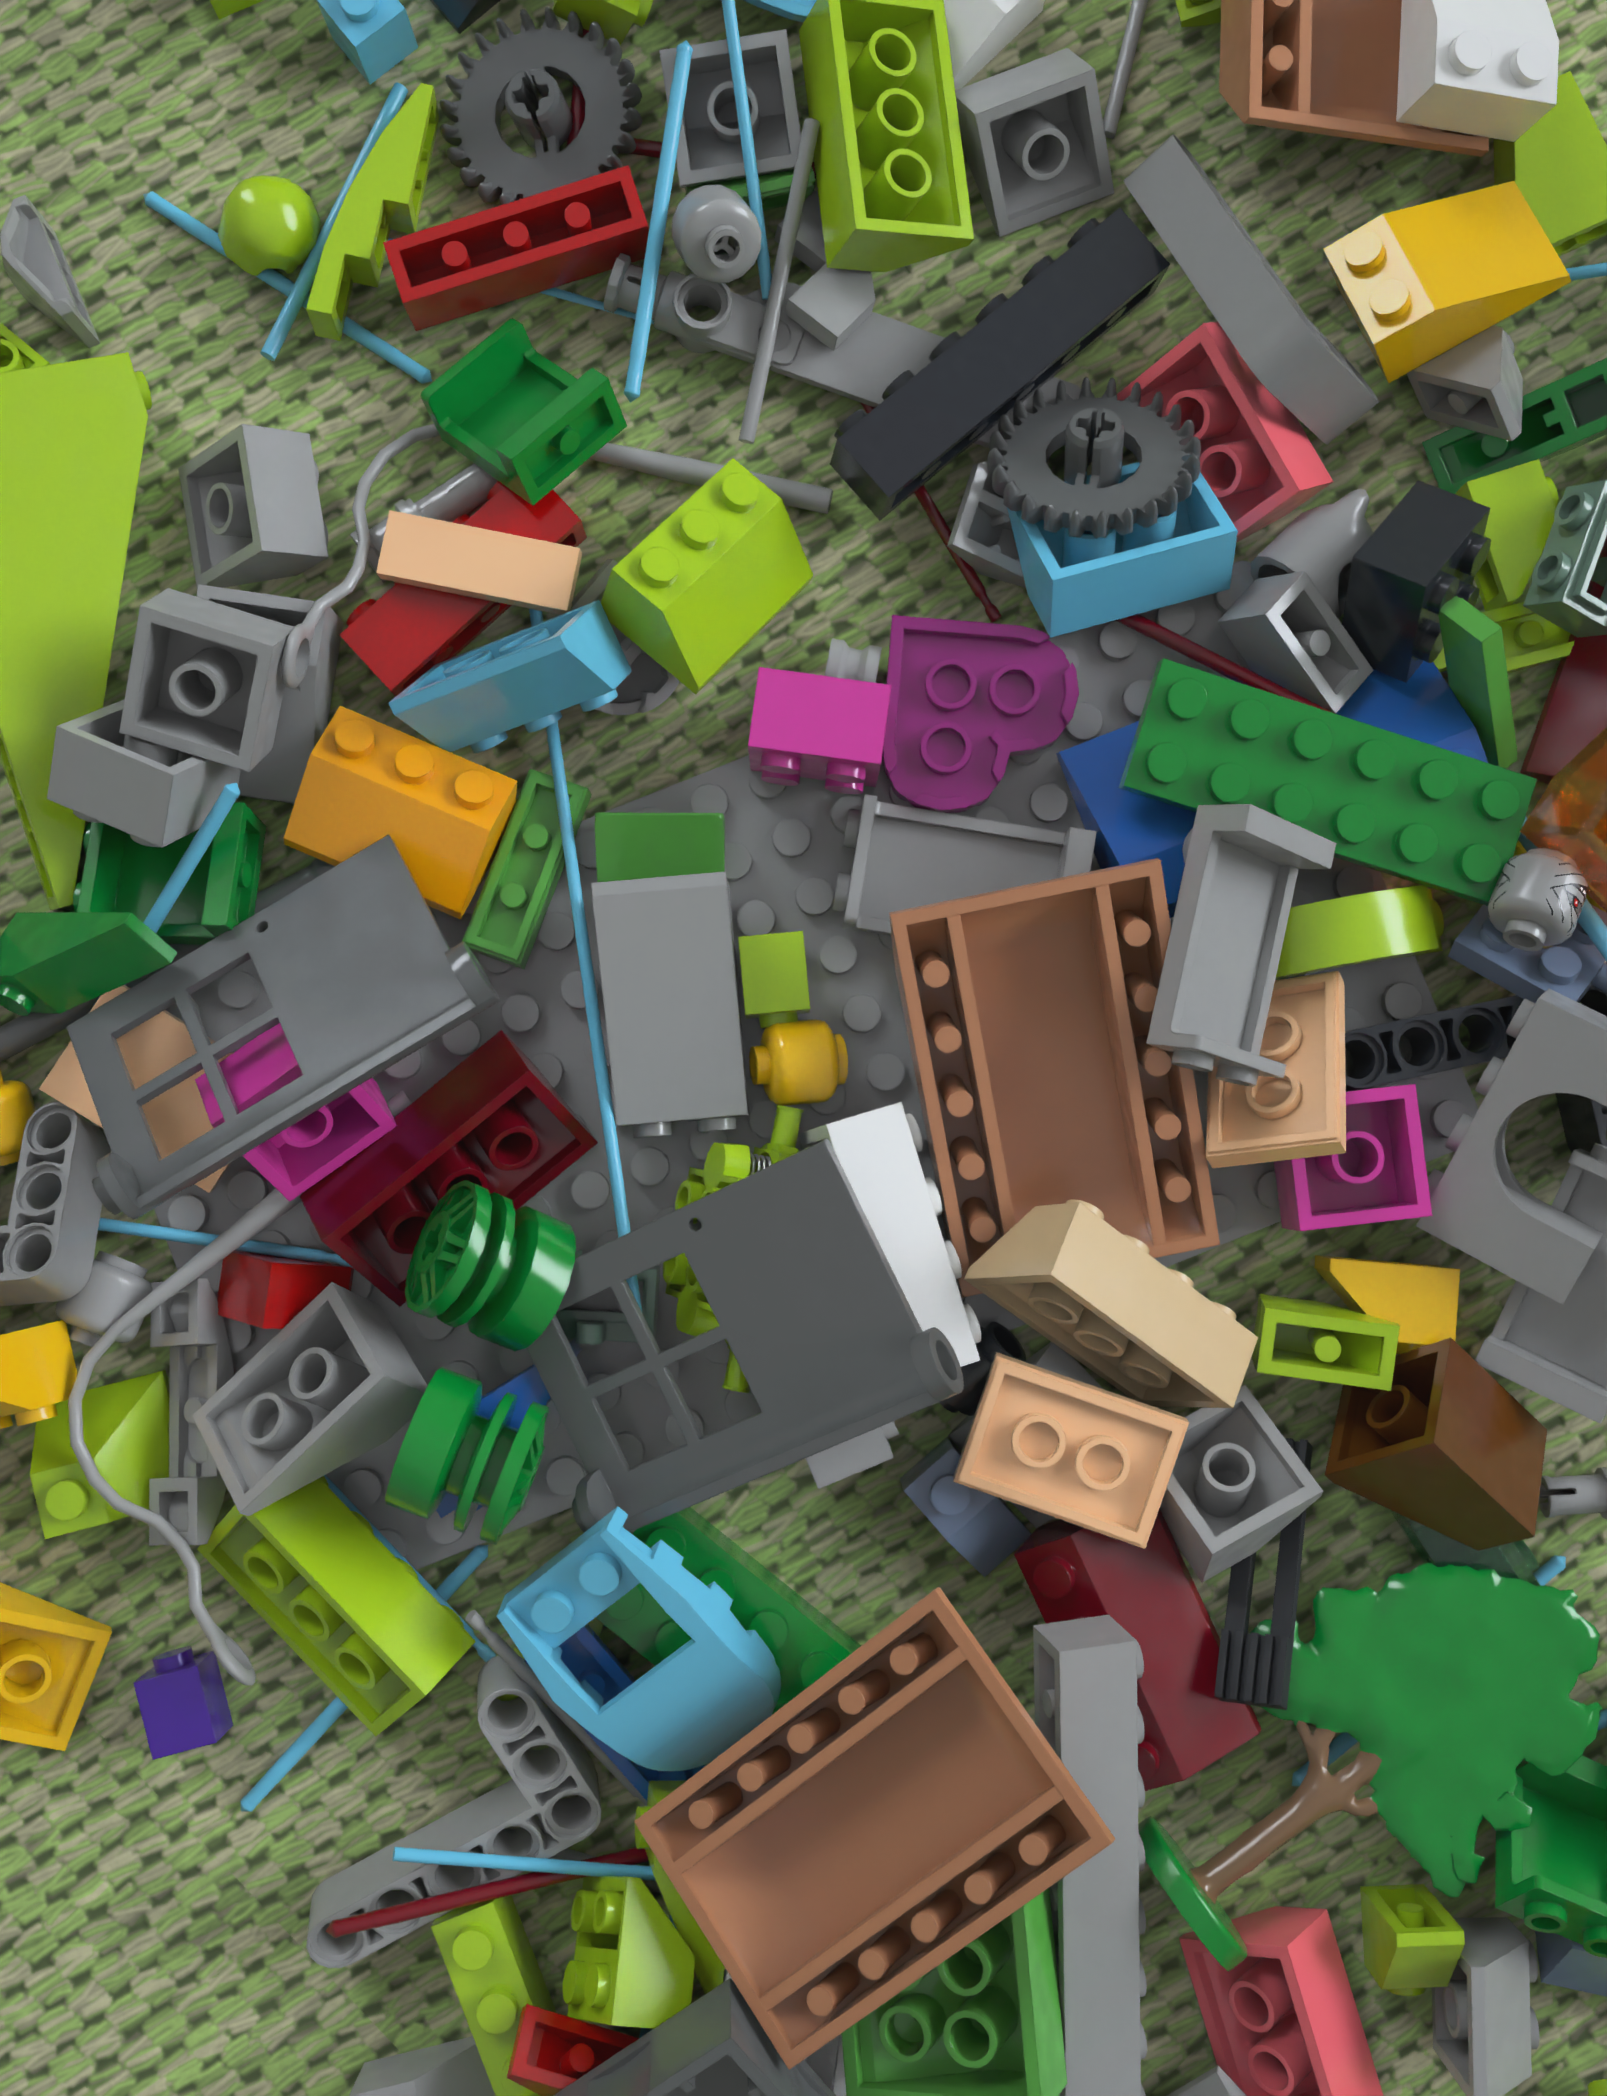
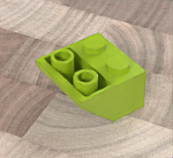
(627, 1957)

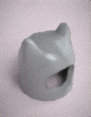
(1322, 545)

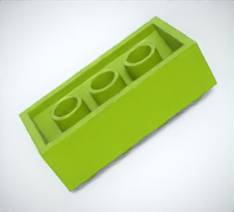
(886, 132)
(340, 1601)

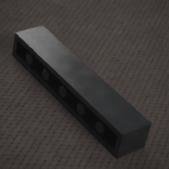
(1000, 360)

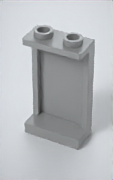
(930, 857)
(1230, 939)
(1554, 1345)

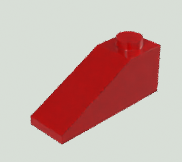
(559, 2049)

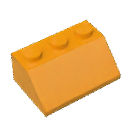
(431, 802)

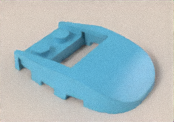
(686, 1704)

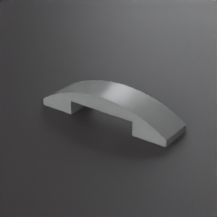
(198, 1369)

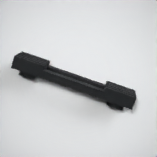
(1256, 1666)

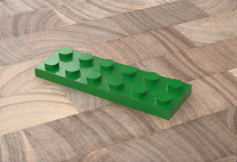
(1360, 786)

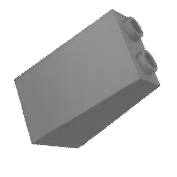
(671, 1002)

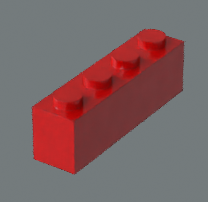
(518, 248)
(422, 626)

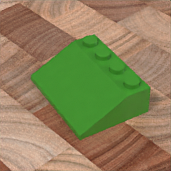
(972, 2023)

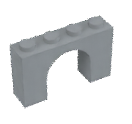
(1478, 1198)

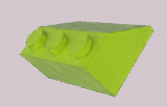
(709, 577)

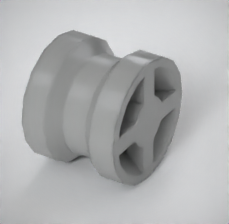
(853, 663)

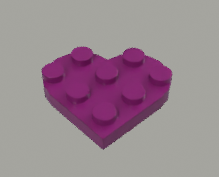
(968, 703)

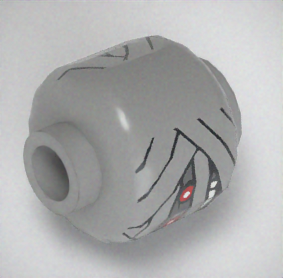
(1538, 899)

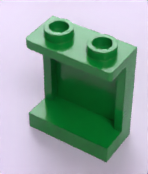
(522, 413)
(131, 876)
(1558, 1865)

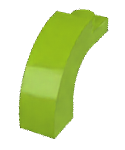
(1360, 930)

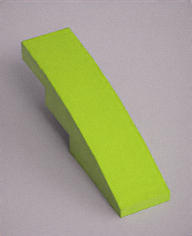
(380, 199)

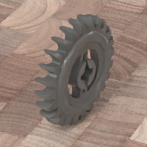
(510, 77)
(1094, 434)

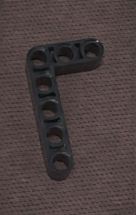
(1439, 1049)

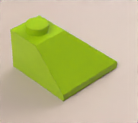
(129, 1445)

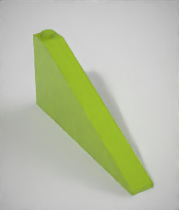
(65, 526)

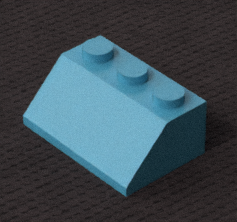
(1118, 576)
(517, 682)

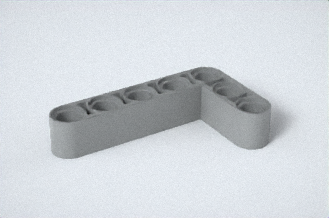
(1247, 294)
(53, 1209)
(527, 1801)

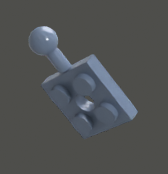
(1564, 967)

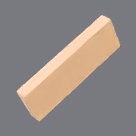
(479, 563)

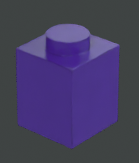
(182, 1702)

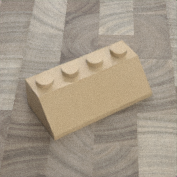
(1116, 1308)

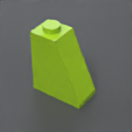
(1560, 170)

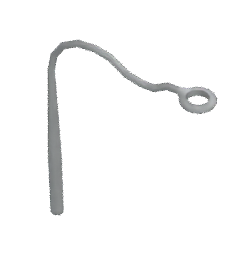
(673, 467)
(250, 1224)

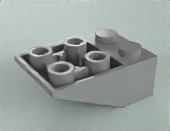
(304, 708)

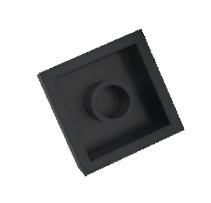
(1408, 572)

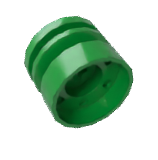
(490, 1266)
(467, 1455)

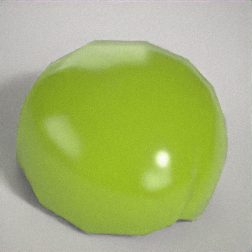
(268, 224)

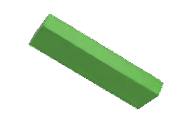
(1480, 677)
(524, 872)

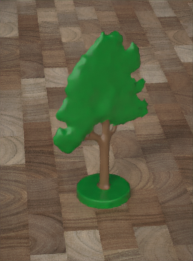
(1446, 1692)

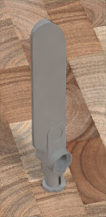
(856, 369)

